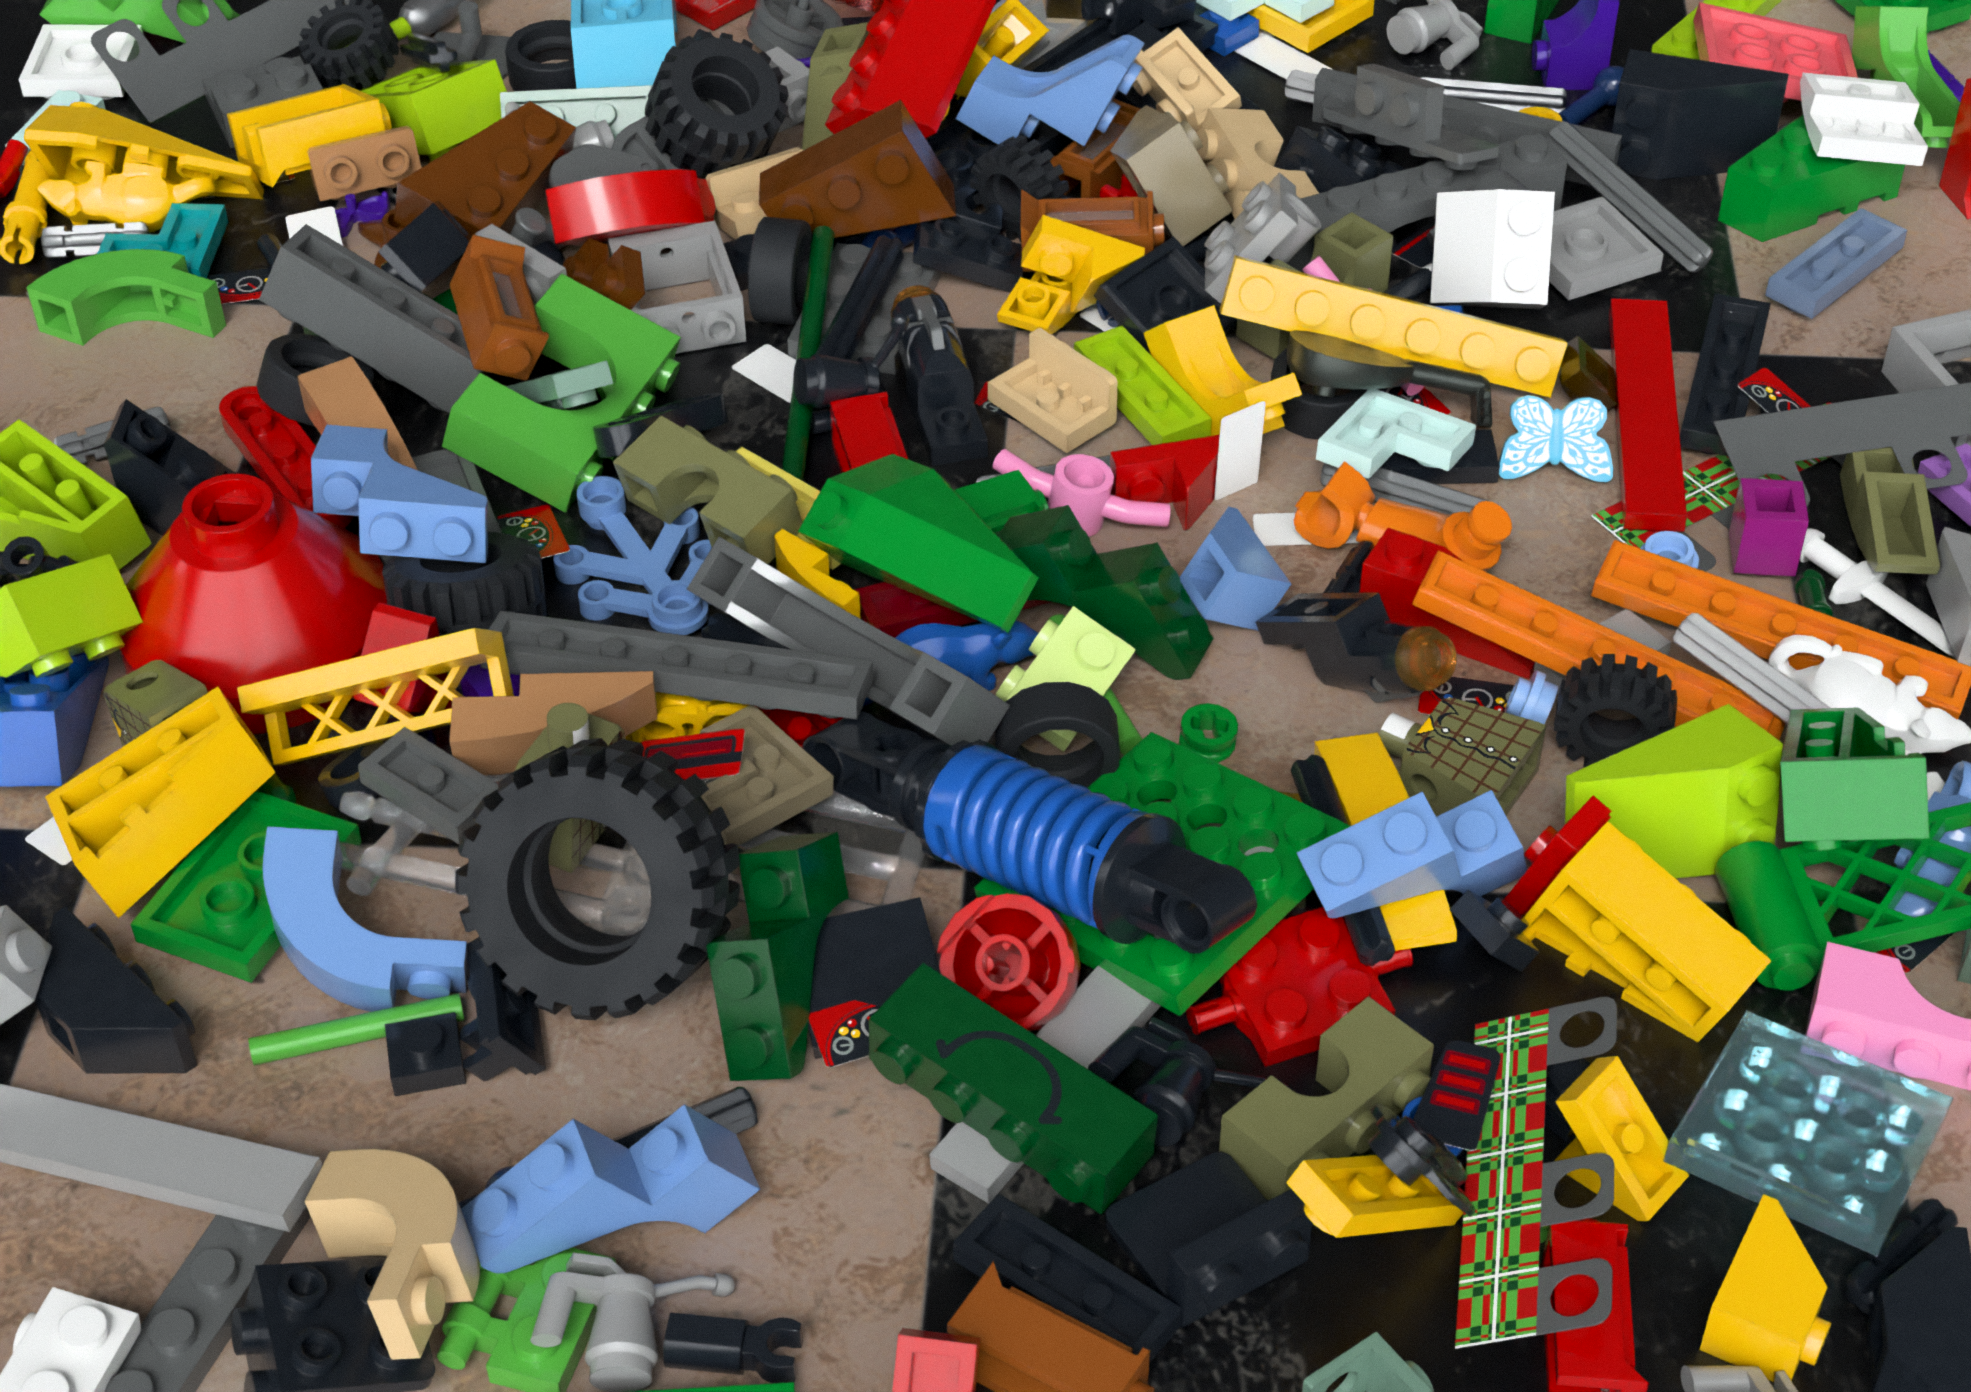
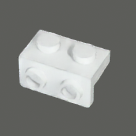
(69, 1345)

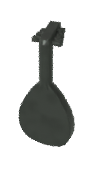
(1340, 363)

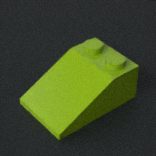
(443, 105)
(64, 615)
(1689, 790)

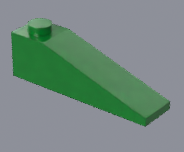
(921, 537)

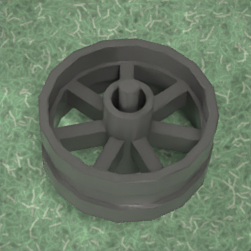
(791, 25)

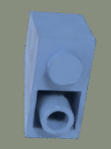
(1234, 574)

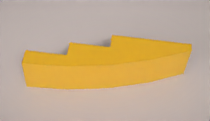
(1365, 786)

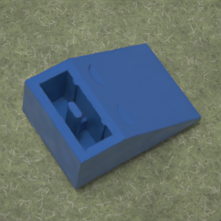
(48, 722)

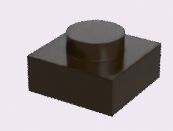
(1587, 374)

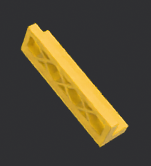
(364, 676)

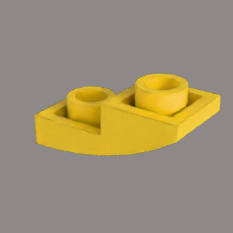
(1038, 304)
(810, 567)

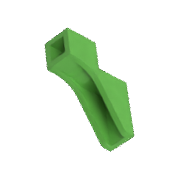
(141, 12)
(1896, 49)

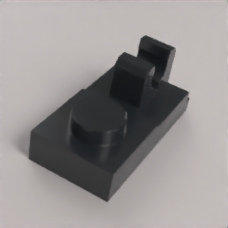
(505, 1025)

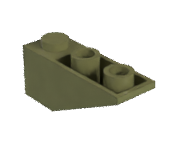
(826, 74)

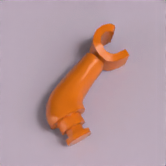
(1347, 502)

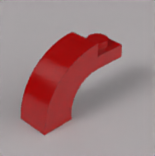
(628, 205)

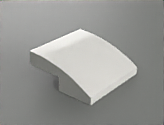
(1861, 119)

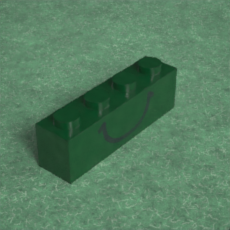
(1011, 1088)

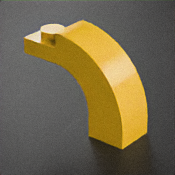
(1202, 363)

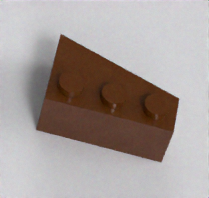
(490, 172)
(862, 178)

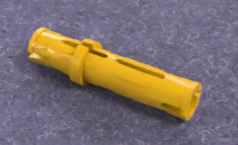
(26, 214)

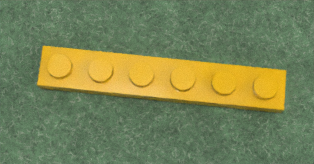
(1393, 325)

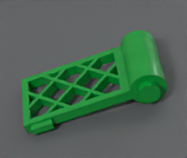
(1780, 908)

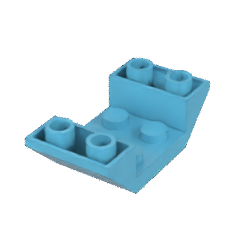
(621, 40)

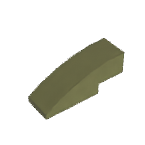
(1889, 513)

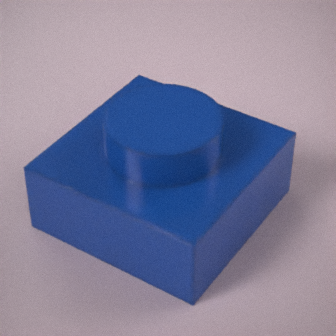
(1232, 33)

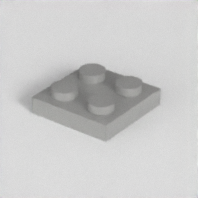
(1597, 249)

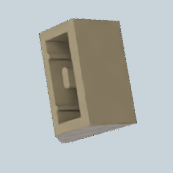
(1164, 158)

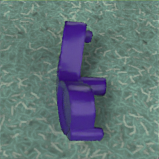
(365, 210)

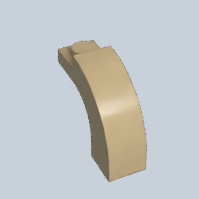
(405, 1211)

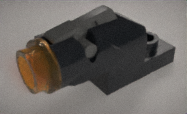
(938, 379)
(1359, 646)

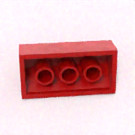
(912, 56)

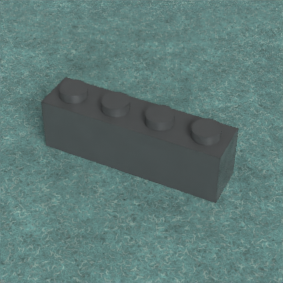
(371, 316)

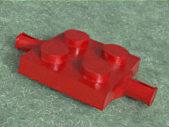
(1295, 986)

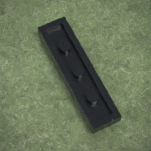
(1725, 359)

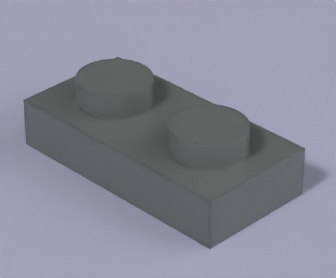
(426, 782)

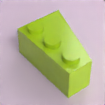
(62, 502)

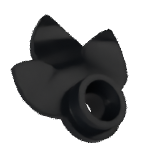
(1413, 1152)

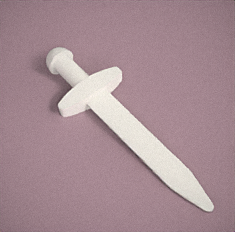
(1861, 581)

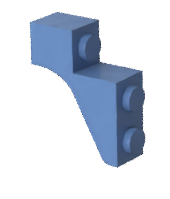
(1069, 99)
(396, 505)
(1414, 853)
(591, 1186)

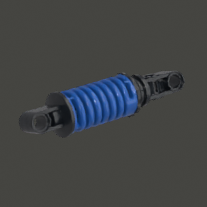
(1038, 834)

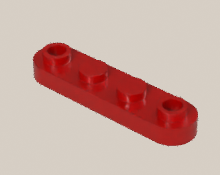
(273, 447)

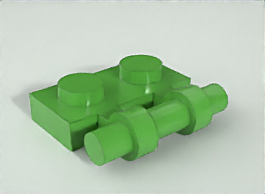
(513, 1357)

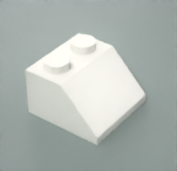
(1492, 248)

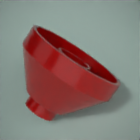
(251, 592)

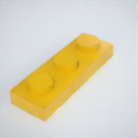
(1367, 1198)

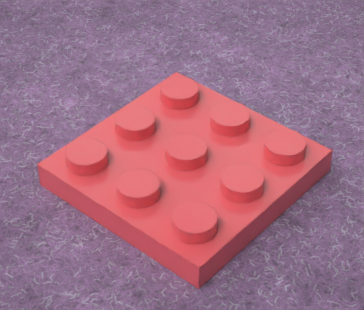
(1771, 45)

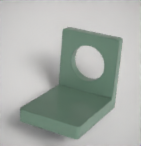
(1370, 1368)

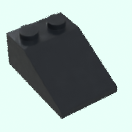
(1692, 114)

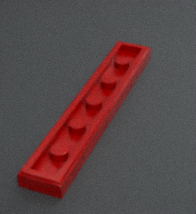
(1646, 416)

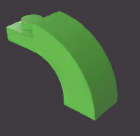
(122, 288)

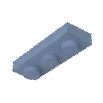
(1835, 263)

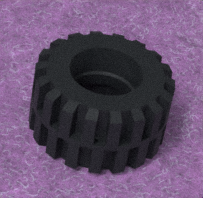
(730, 75)
(470, 592)

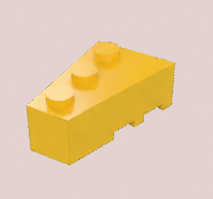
(158, 798)
(1646, 933)

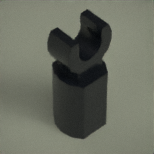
(731, 1345)

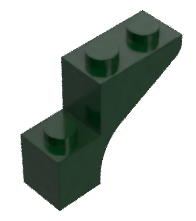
(1123, 590)
(767, 965)

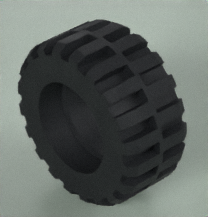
(531, 929)

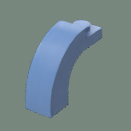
(334, 950)

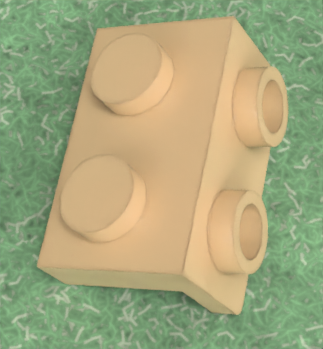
(1183, 80)
(1057, 393)

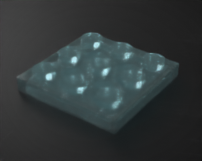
(1810, 1130)

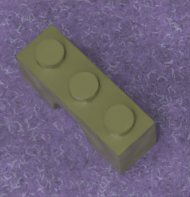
(1356, 255)
(679, 468)
(1363, 1062)

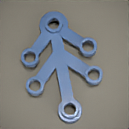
(669, 603)

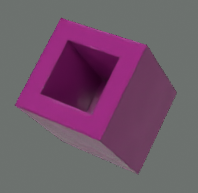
(1768, 527)

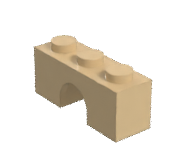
(1244, 151)

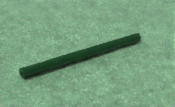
(809, 340)

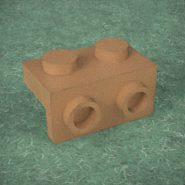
(363, 163)

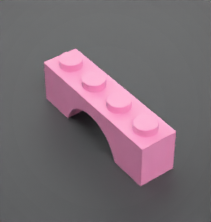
(1875, 1014)

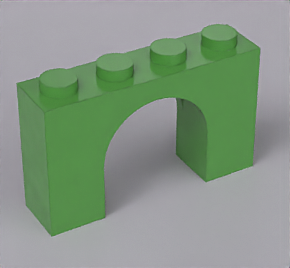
(554, 448)

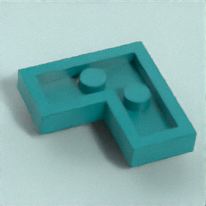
(187, 230)

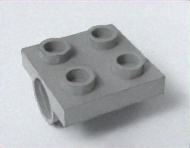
(1268, 229)

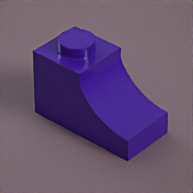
(1576, 45)

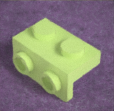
(1074, 653)

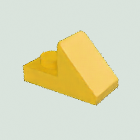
(1077, 257)
(1616, 1121)

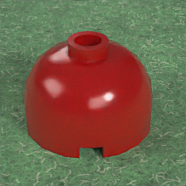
(1012, 957)

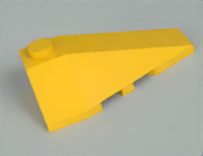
(82, 132)

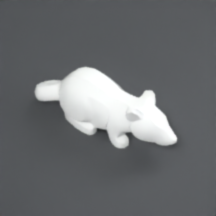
(1857, 681)

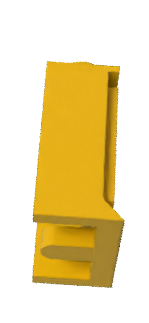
(279, 133)

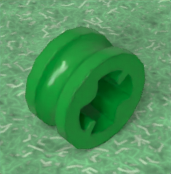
(1214, 718)

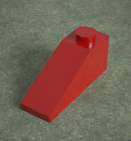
(1397, 571)

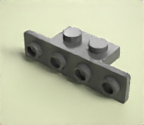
(1409, 114)

